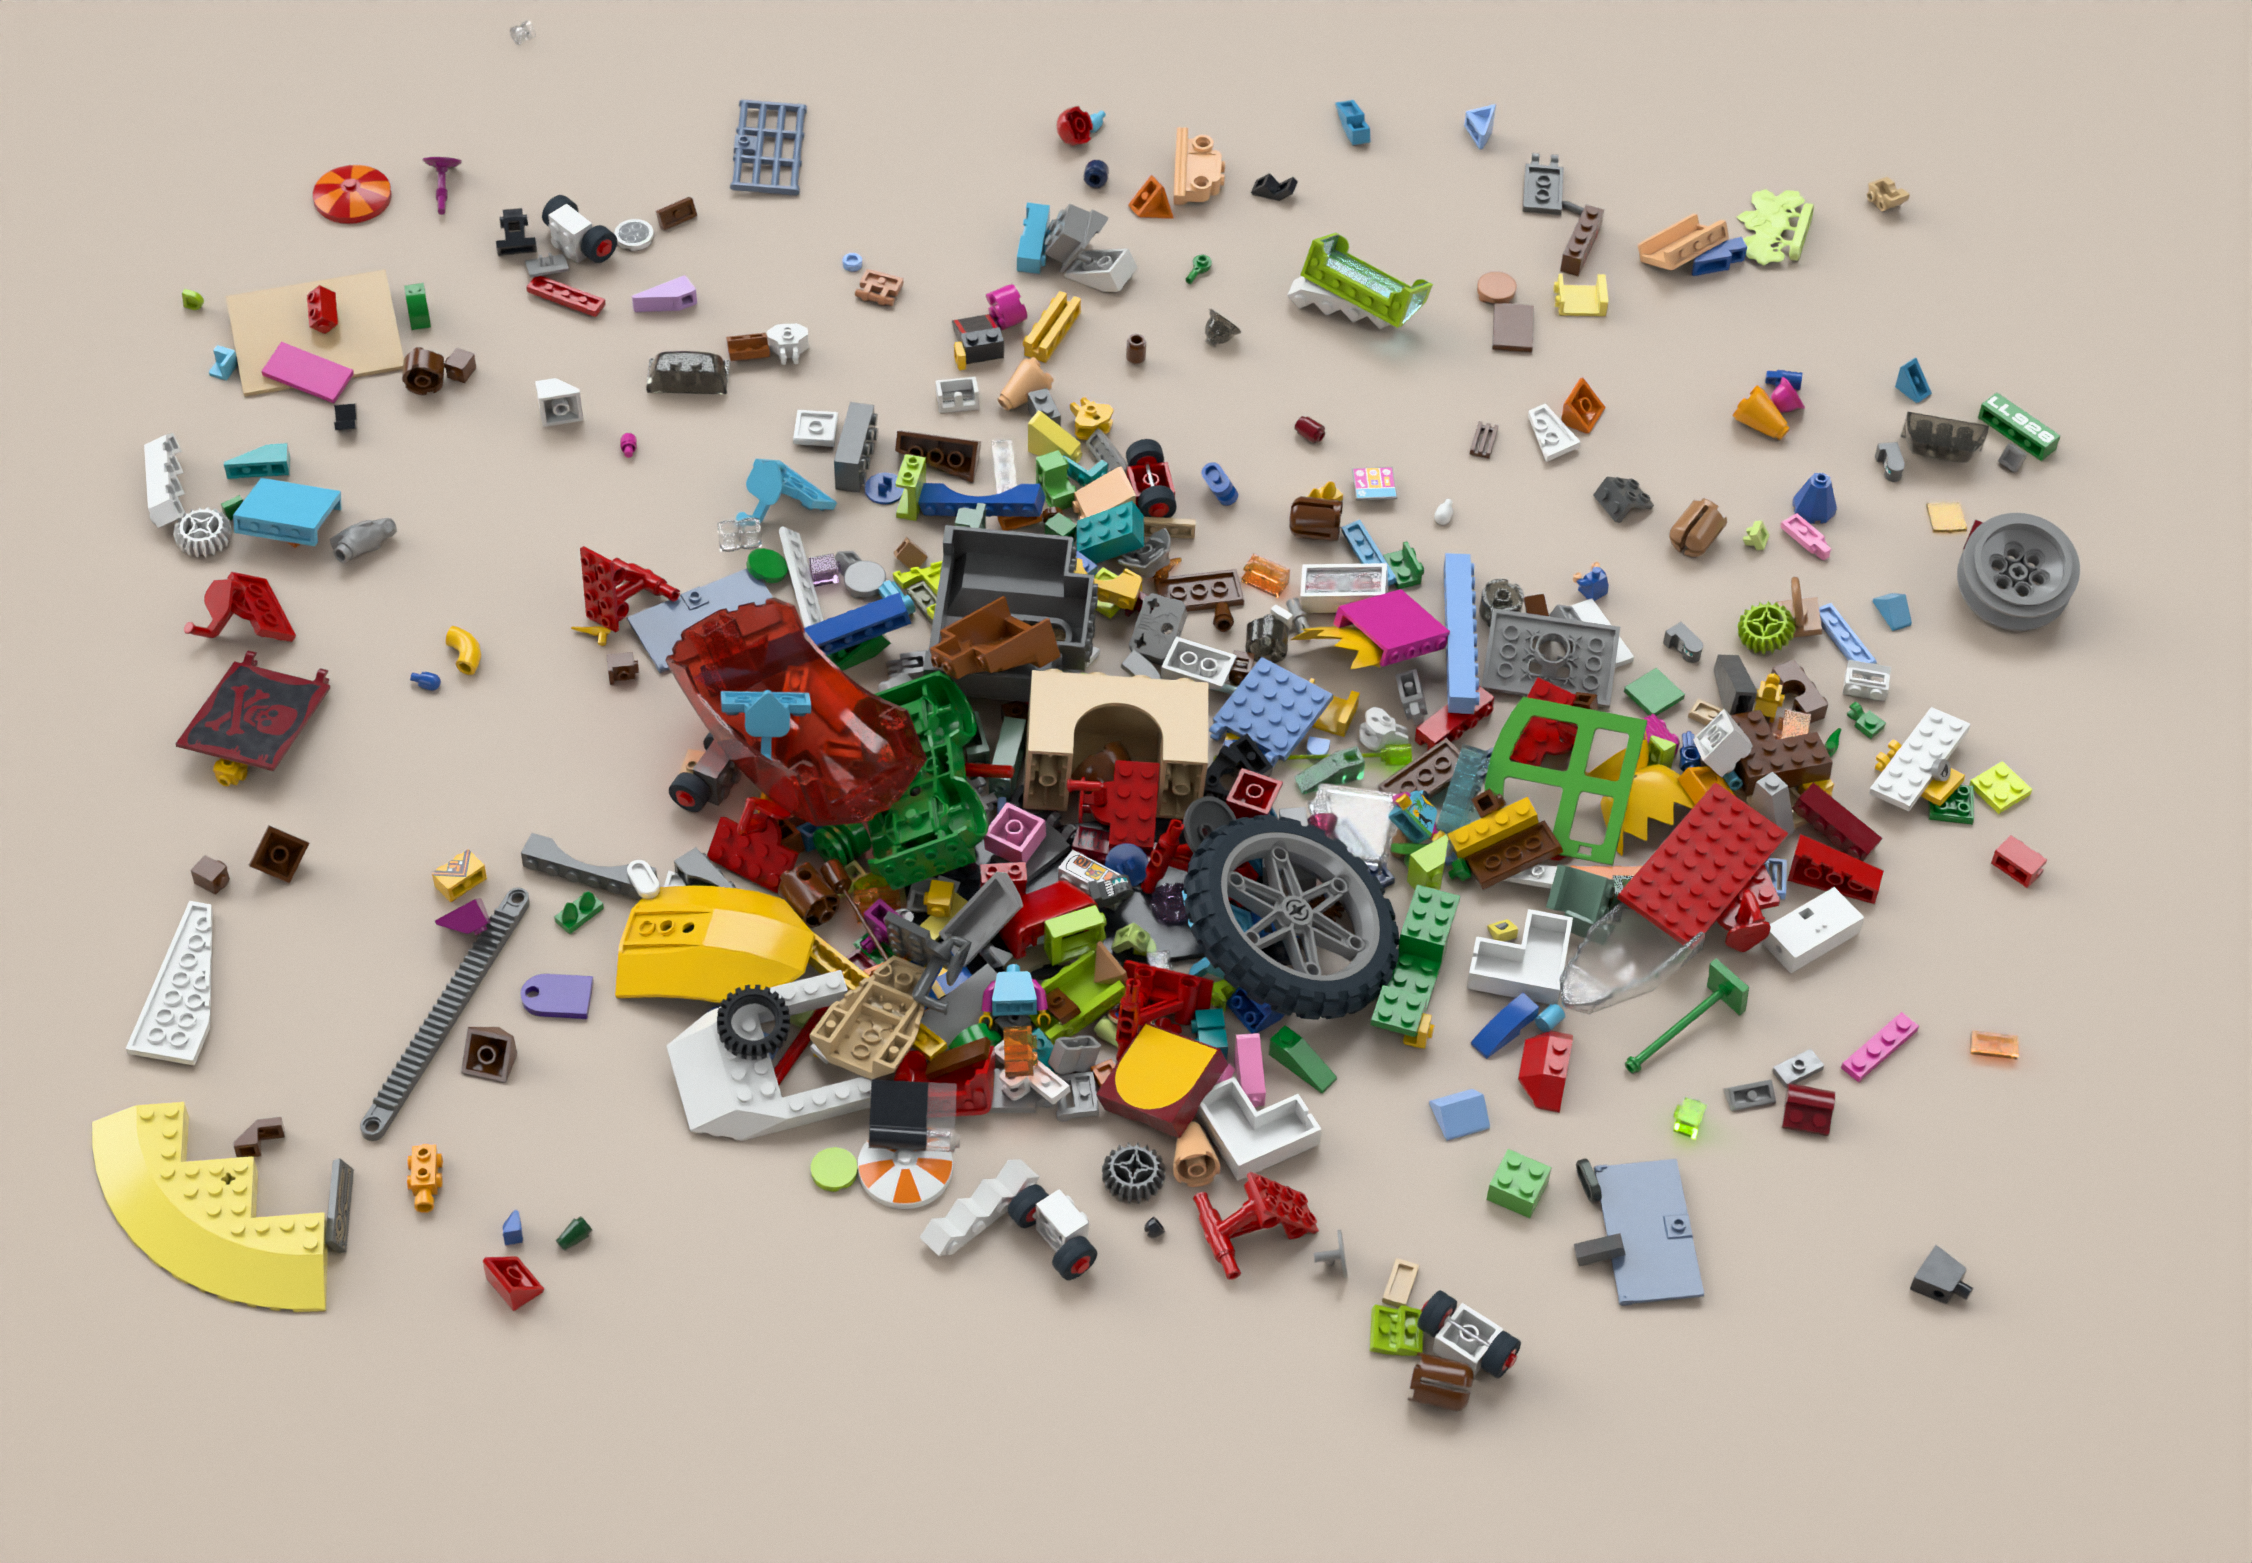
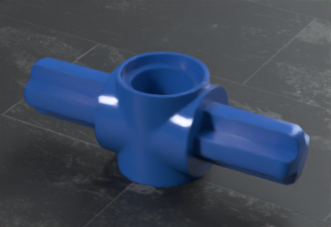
(1689, 753)

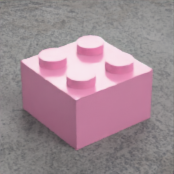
(1015, 834)

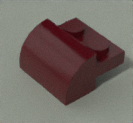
(1808, 1109)

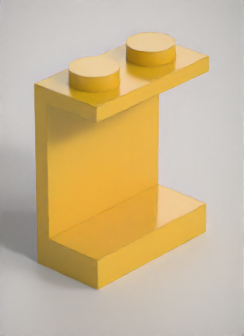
(1338, 714)

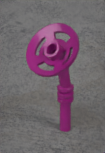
(442, 165)

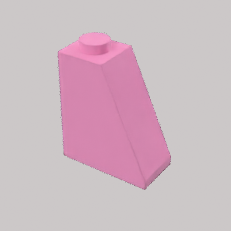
(1250, 1067)

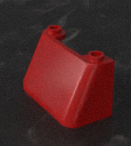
(1037, 908)
(973, 1082)

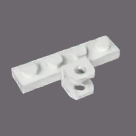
(1043, 1081)

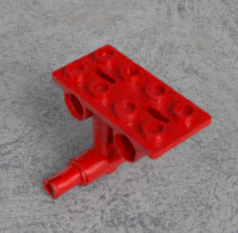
(607, 603)
(1171, 854)
(1157, 993)
(1267, 1207)

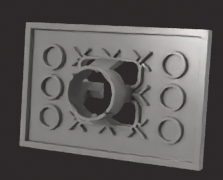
(1512, 652)

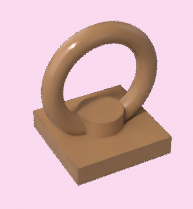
(1804, 611)

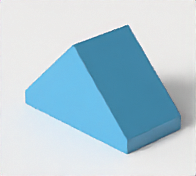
(1912, 381)
(1894, 610)

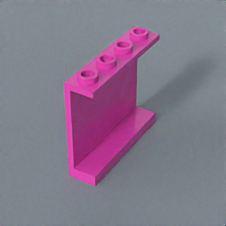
(1395, 625)

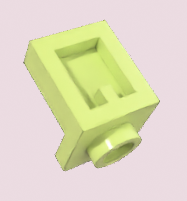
(1130, 936)

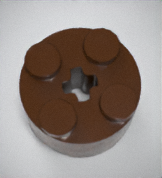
(423, 371)

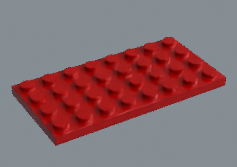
(1702, 865)

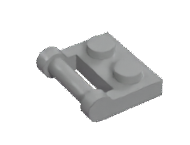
(1083, 1095)

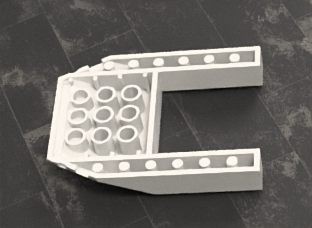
(742, 1095)

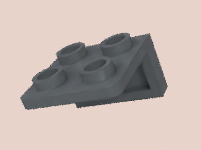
(1620, 495)

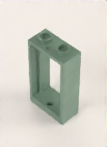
(1009, 751)

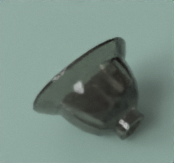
(1219, 329)

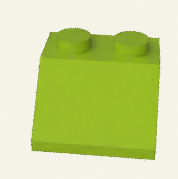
(1427, 864)

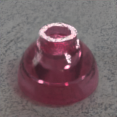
(1324, 821)

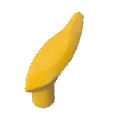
(601, 632)

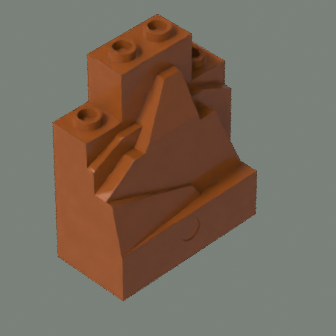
(993, 642)

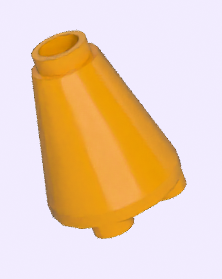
(1761, 414)

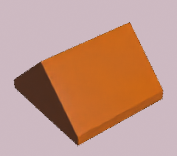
(1582, 408)

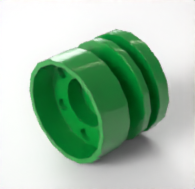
(842, 842)

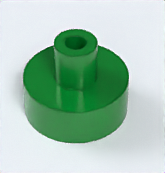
(1460, 870)

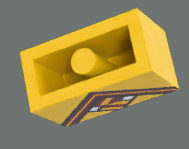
(459, 875)

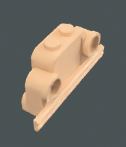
(1196, 168)

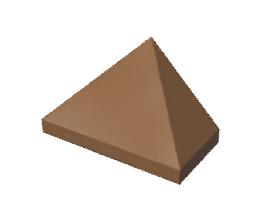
(1107, 968)

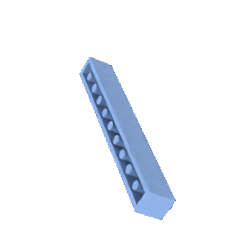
(1461, 640)

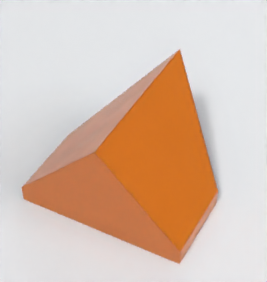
(1151, 201)

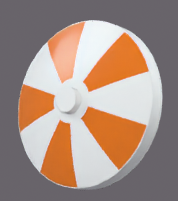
(904, 1176)

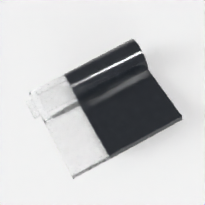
(913, 1116)

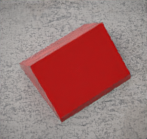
(512, 1280)

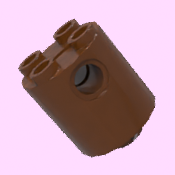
(808, 895)

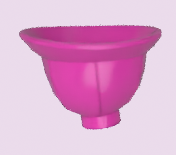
(1786, 398)

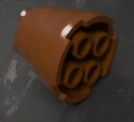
(1102, 764)

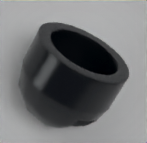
(1154, 1227)

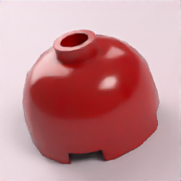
(1074, 126)

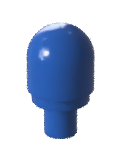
(426, 680)

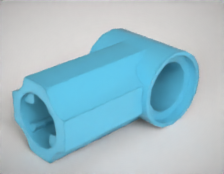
(890, 588)

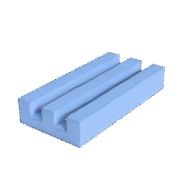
(1783, 862)

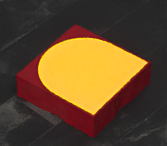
(1162, 1079)

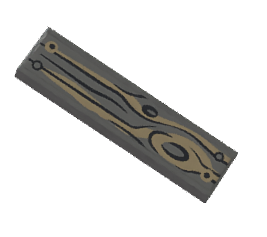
(339, 1206)

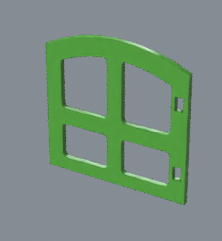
(1574, 779)

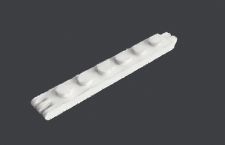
(800, 577)

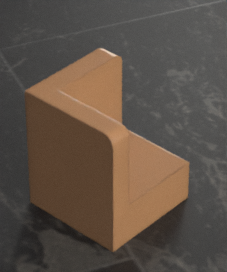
(910, 554)

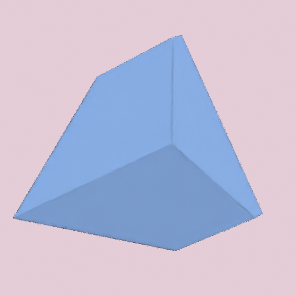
(1480, 124)

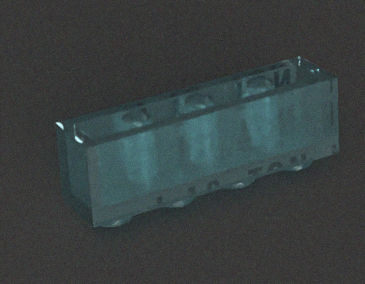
(1462, 788)

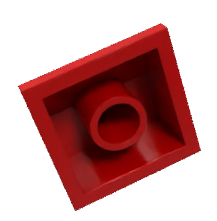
(1253, 794)

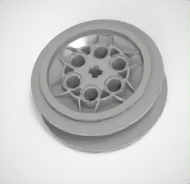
(2028, 541)

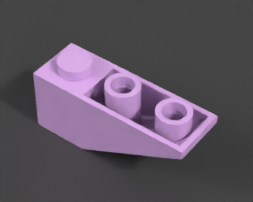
(669, 296)

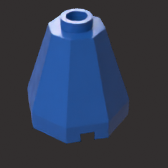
(1816, 499)

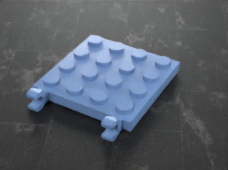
(1272, 709)

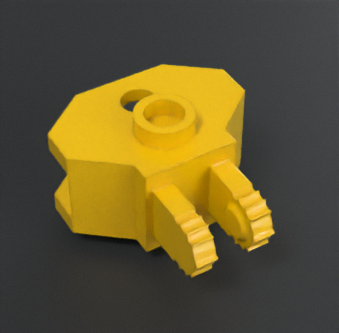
(1091, 417)
(1769, 696)

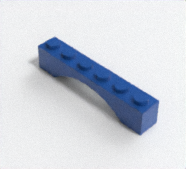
(1021, 500)

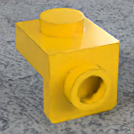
(1425, 1031)

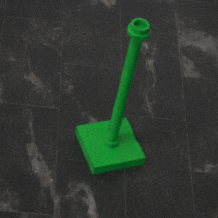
(1724, 986)

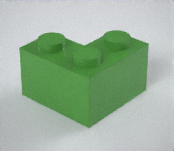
(1053, 477)

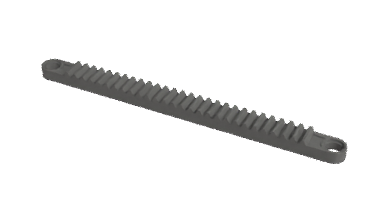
(444, 1014)

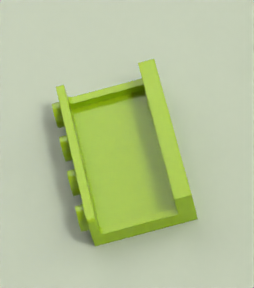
(1092, 998)

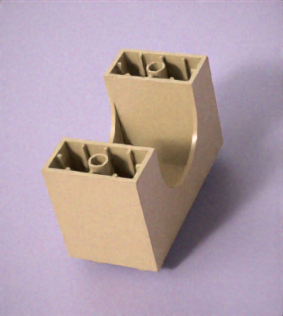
(1084, 712)

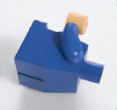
(1594, 583)

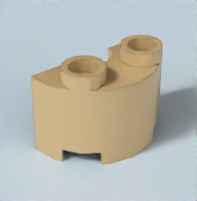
(1885, 194)

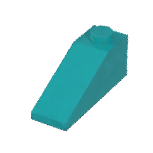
(260, 462)

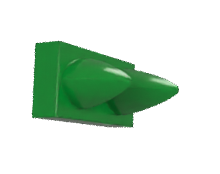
(578, 912)

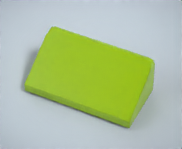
(1661, 751)

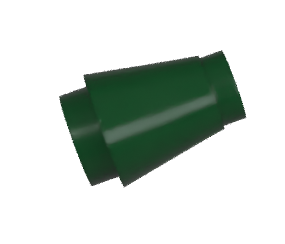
(574, 1233)

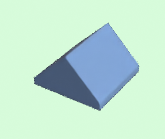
(1461, 1113)

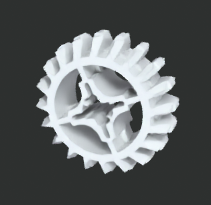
(202, 532)

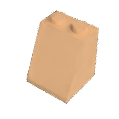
(1103, 494)

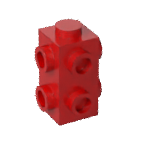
(322, 309)

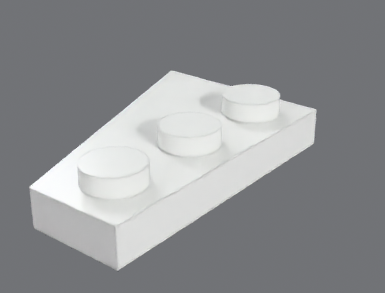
(1551, 433)

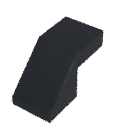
(1270, 188)
(345, 416)

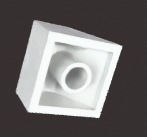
(558, 402)

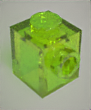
(1689, 1117)

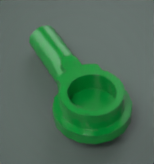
(1201, 264)

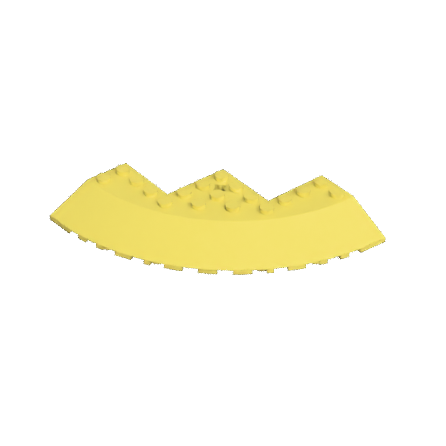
(202, 1214)

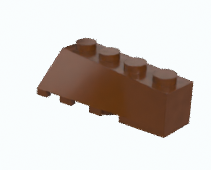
(947, 453)

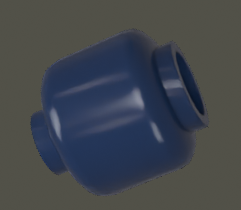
(1096, 173)

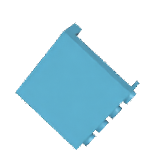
(285, 511)

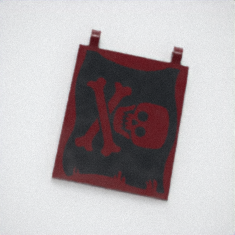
(254, 714)

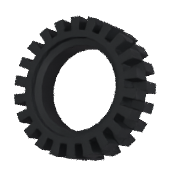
(755, 1047)

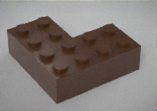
(1793, 759)

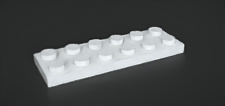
(1910, 768)

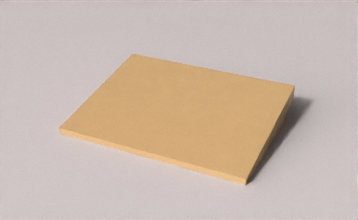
(362, 340)

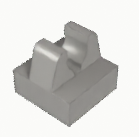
(2012, 457)

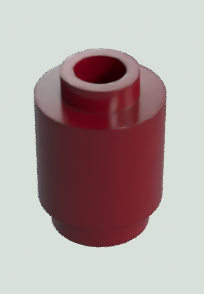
(1310, 429)

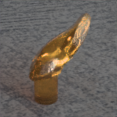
(1164, 572)

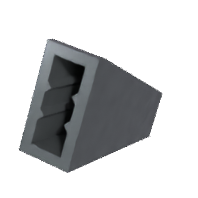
(1734, 684)

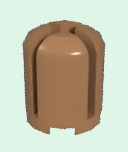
(1697, 528)

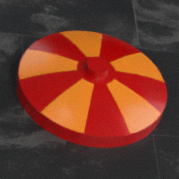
(352, 194)

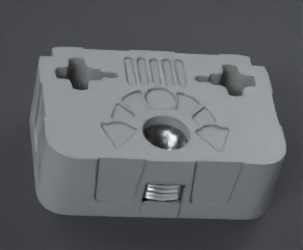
(1153, 624)

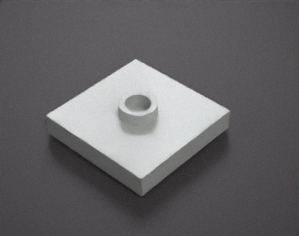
(815, 428)

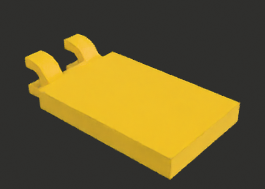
(1936, 791)

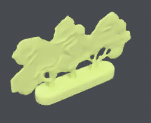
(1771, 220)

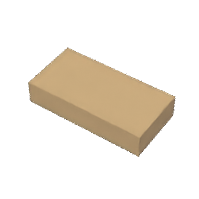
(1400, 1283)

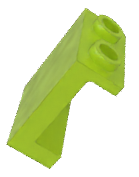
(911, 478)

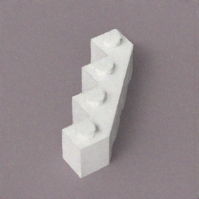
(1306, 292)
(162, 480)
(974, 1214)

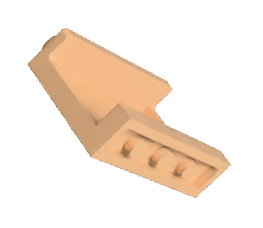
(1682, 242)

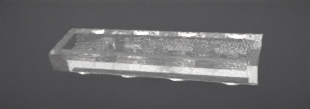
(1003, 465)

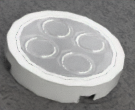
(634, 234)

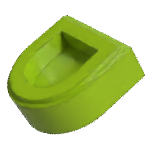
(192, 299)

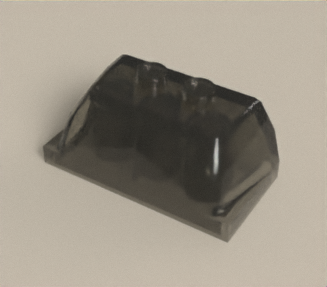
(688, 373)
(1943, 437)

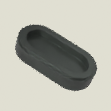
(1588, 1180)

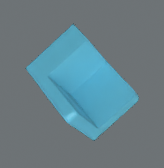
(225, 363)

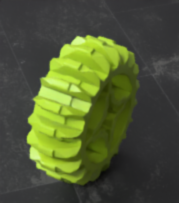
(1766, 627)

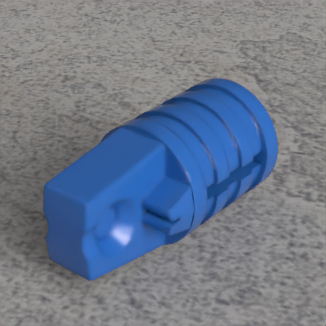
(1774, 378)

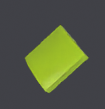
(1395, 1331)

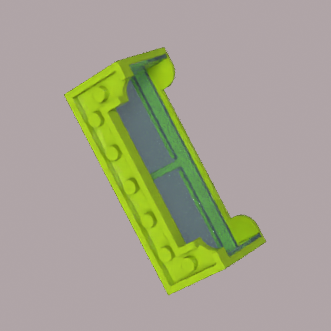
(1361, 283)

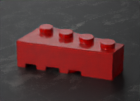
(1827, 868)

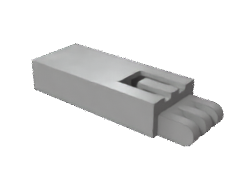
(906, 664)

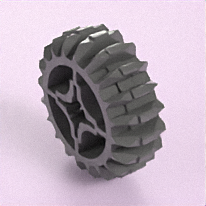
(1119, 1168)

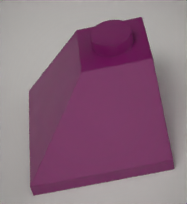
(467, 918)

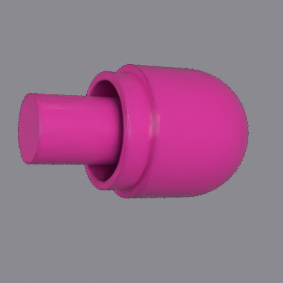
(628, 444)

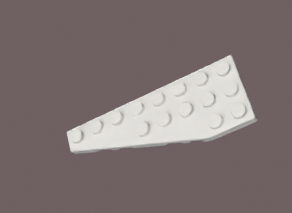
(180, 1001)

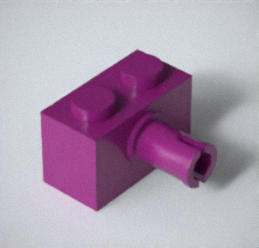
(875, 918)

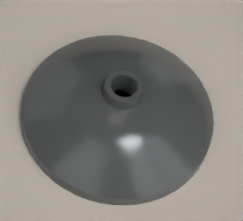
(1204, 817)

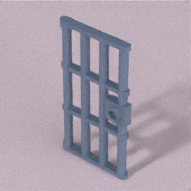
(754, 145)

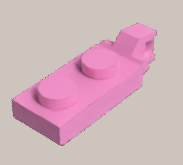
(1806, 536)

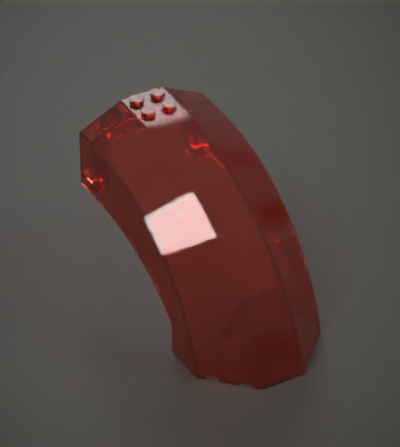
(833, 763)

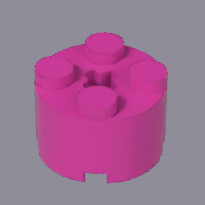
(1006, 306)

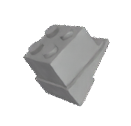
(1072, 233)

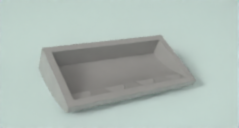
(984, 914)
(964, 1007)

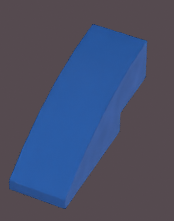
(1720, 257)
(1505, 1025)

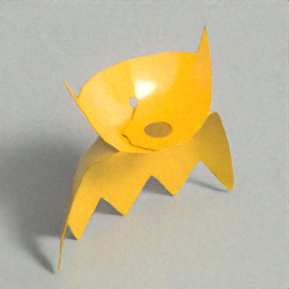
(1350, 638)
(1651, 794)

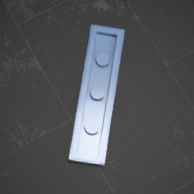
(1843, 635)

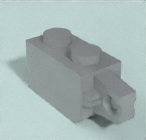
(1412, 695)

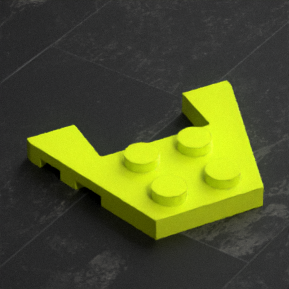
(930, 575)

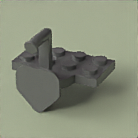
(915, 943)

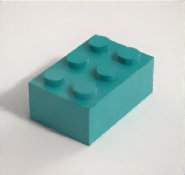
(1111, 533)

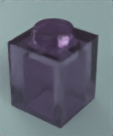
(824, 569)

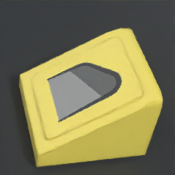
(1503, 930)

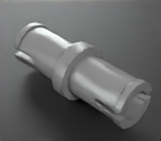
(1299, 616)

